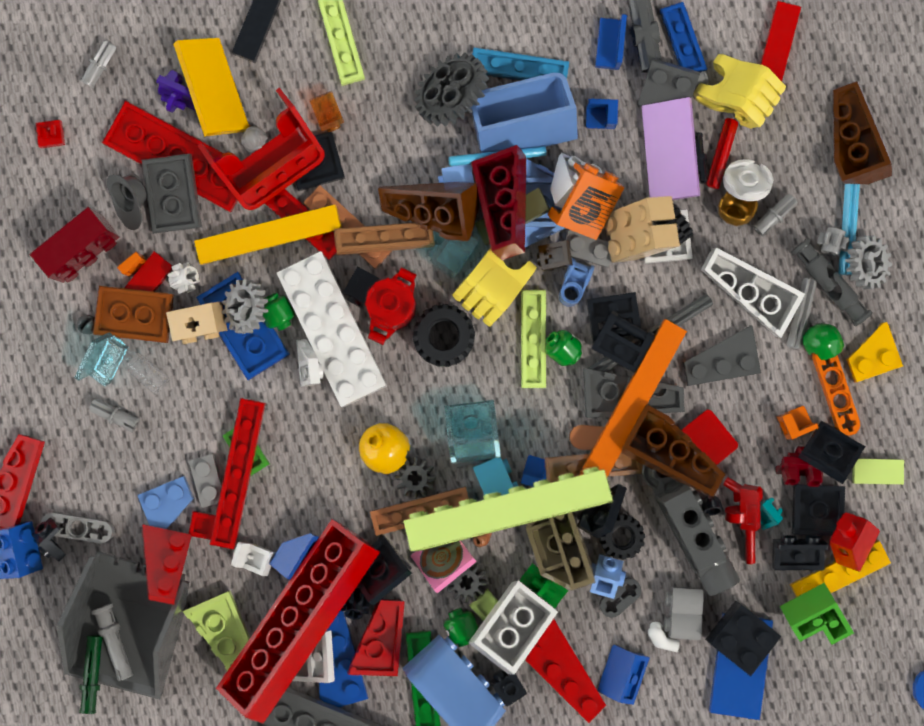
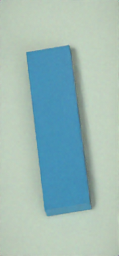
(518, 66)

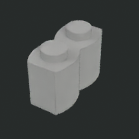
(684, 613)

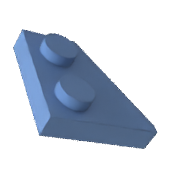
(166, 502)

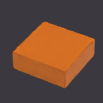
(132, 264)

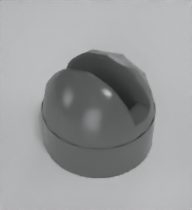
(89, 327)

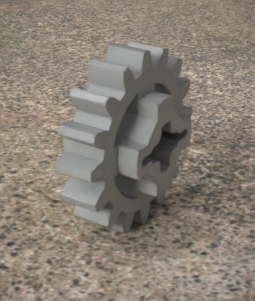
(868, 262)
(244, 306)

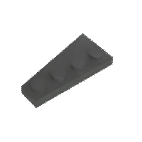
(605, 389)

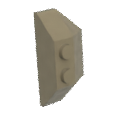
(561, 551)

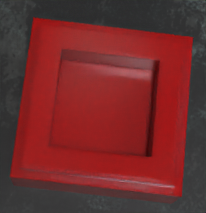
(201, 525)

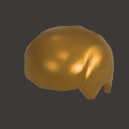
(736, 211)

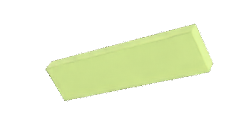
(341, 41)
(533, 338)

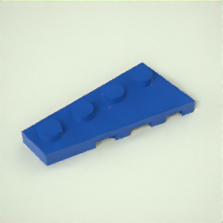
(346, 688)

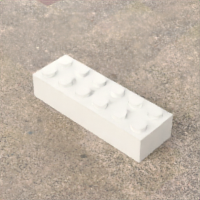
(331, 329)

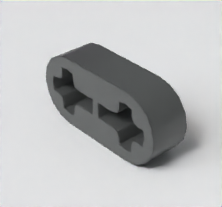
(624, 602)

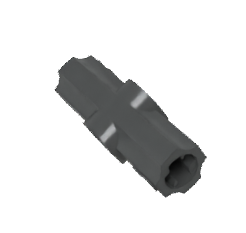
(645, 32)

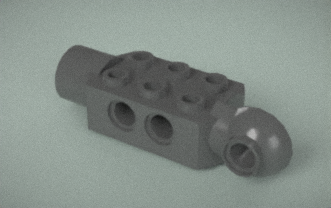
(707, 555)

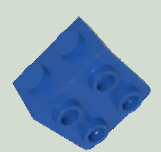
(19, 551)

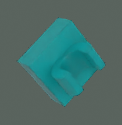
(769, 514)

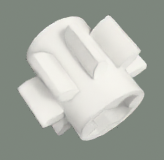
(183, 278)

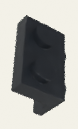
(799, 553)

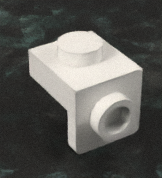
(252, 558)

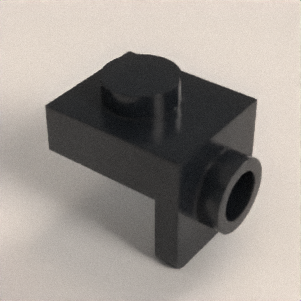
(43, 536)
(508, 687)

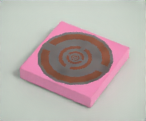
(443, 563)

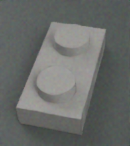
(589, 249)
(206, 479)

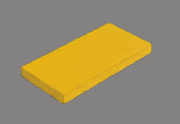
(211, 86)

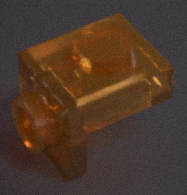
(327, 112)

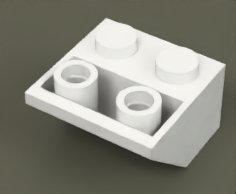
(565, 178)

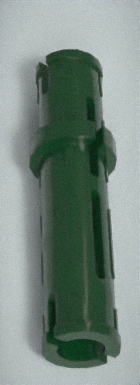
(91, 675)

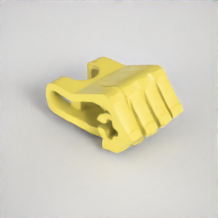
(746, 91)
(492, 287)

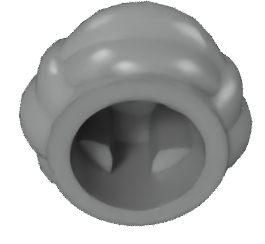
(253, 139)

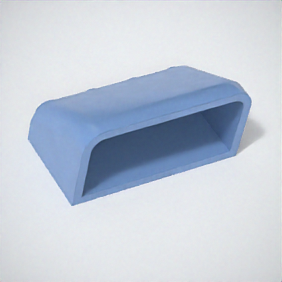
(526, 114)
(452, 686)

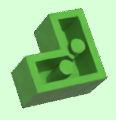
(816, 612)

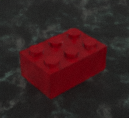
(75, 246)

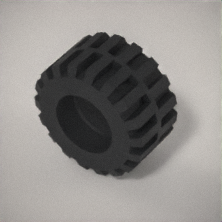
(437, 314)

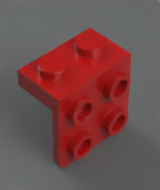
(711, 436)

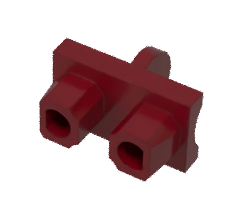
(793, 467)

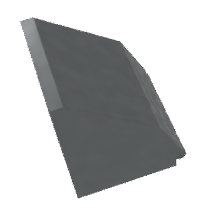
(146, 630)

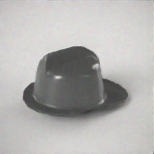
(128, 197)

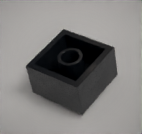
(743, 638)

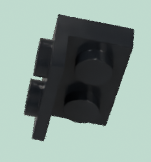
(602, 518)

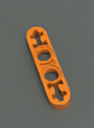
(831, 391)

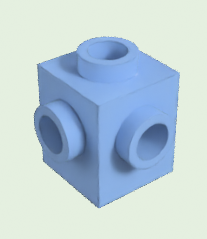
(608, 576)

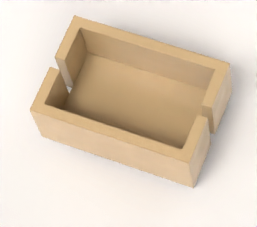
(633, 232)

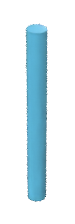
(467, 159)

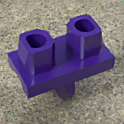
(173, 92)

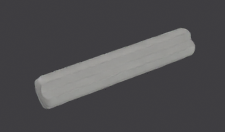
(801, 315)

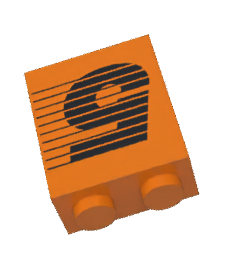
(589, 201)

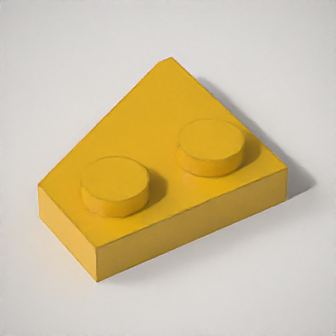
(875, 355)

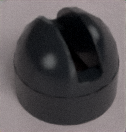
(712, 506)

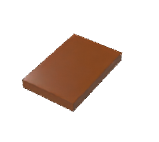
(133, 314)

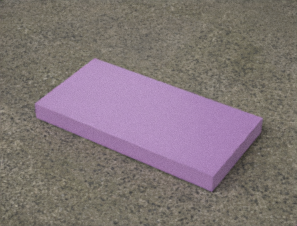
(671, 149)

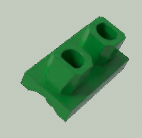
(543, 587)

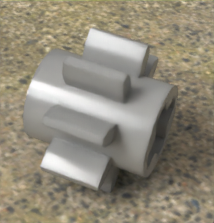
(833, 241)

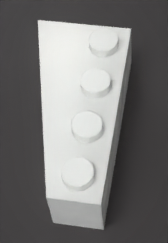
(758, 293)

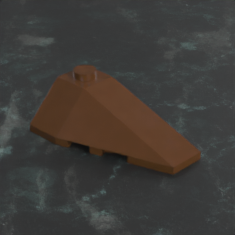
(857, 143)
(442, 207)
(666, 449)

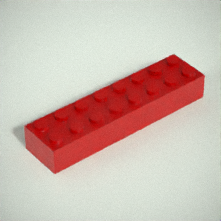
(297, 621)

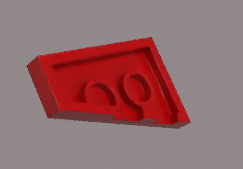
(164, 559)
(381, 642)

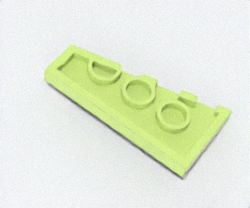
(220, 626)

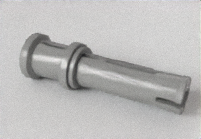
(109, 631)

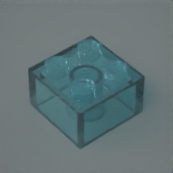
(472, 431)

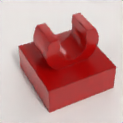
(50, 134)

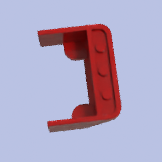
(273, 165)

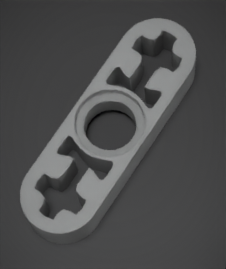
(94, 537)

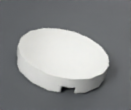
(748, 180)

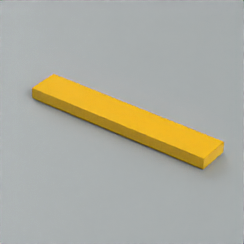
(267, 234)

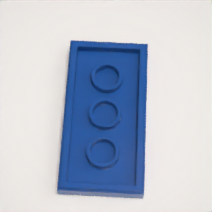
(251, 351)
(734, 690)

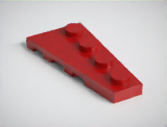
(17, 478)

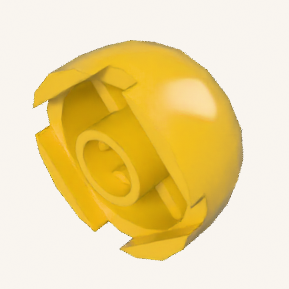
(384, 448)

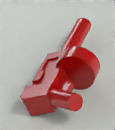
(747, 513)

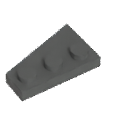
(726, 360)

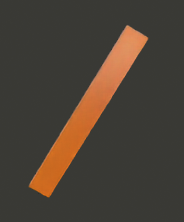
(635, 397)

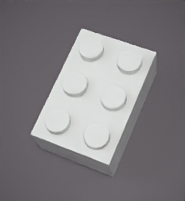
(513, 627)

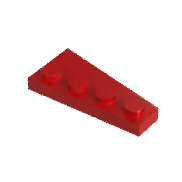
(563, 671)

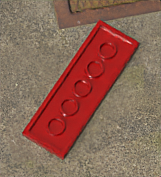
(148, 137)

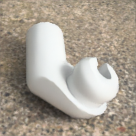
(659, 638)

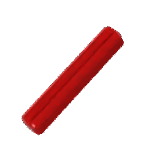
(722, 153)

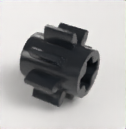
(356, 605)

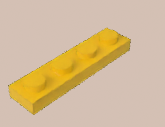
(839, 576)

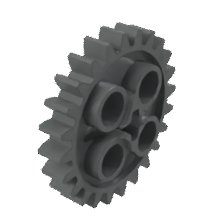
(451, 89)

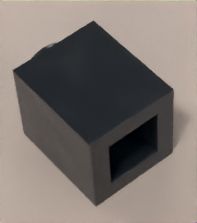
(359, 286)

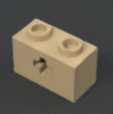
(184, 327)

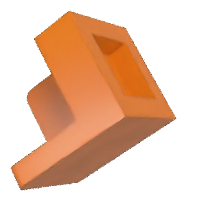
(796, 423)

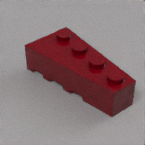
(503, 199)

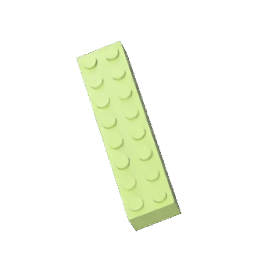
(509, 510)

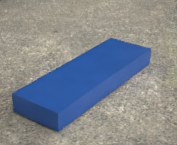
(683, 37)

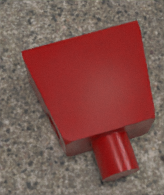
(855, 537)

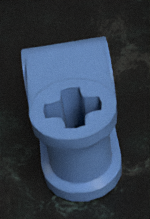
(576, 278)

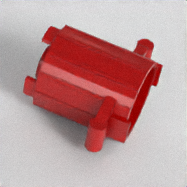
(391, 305)

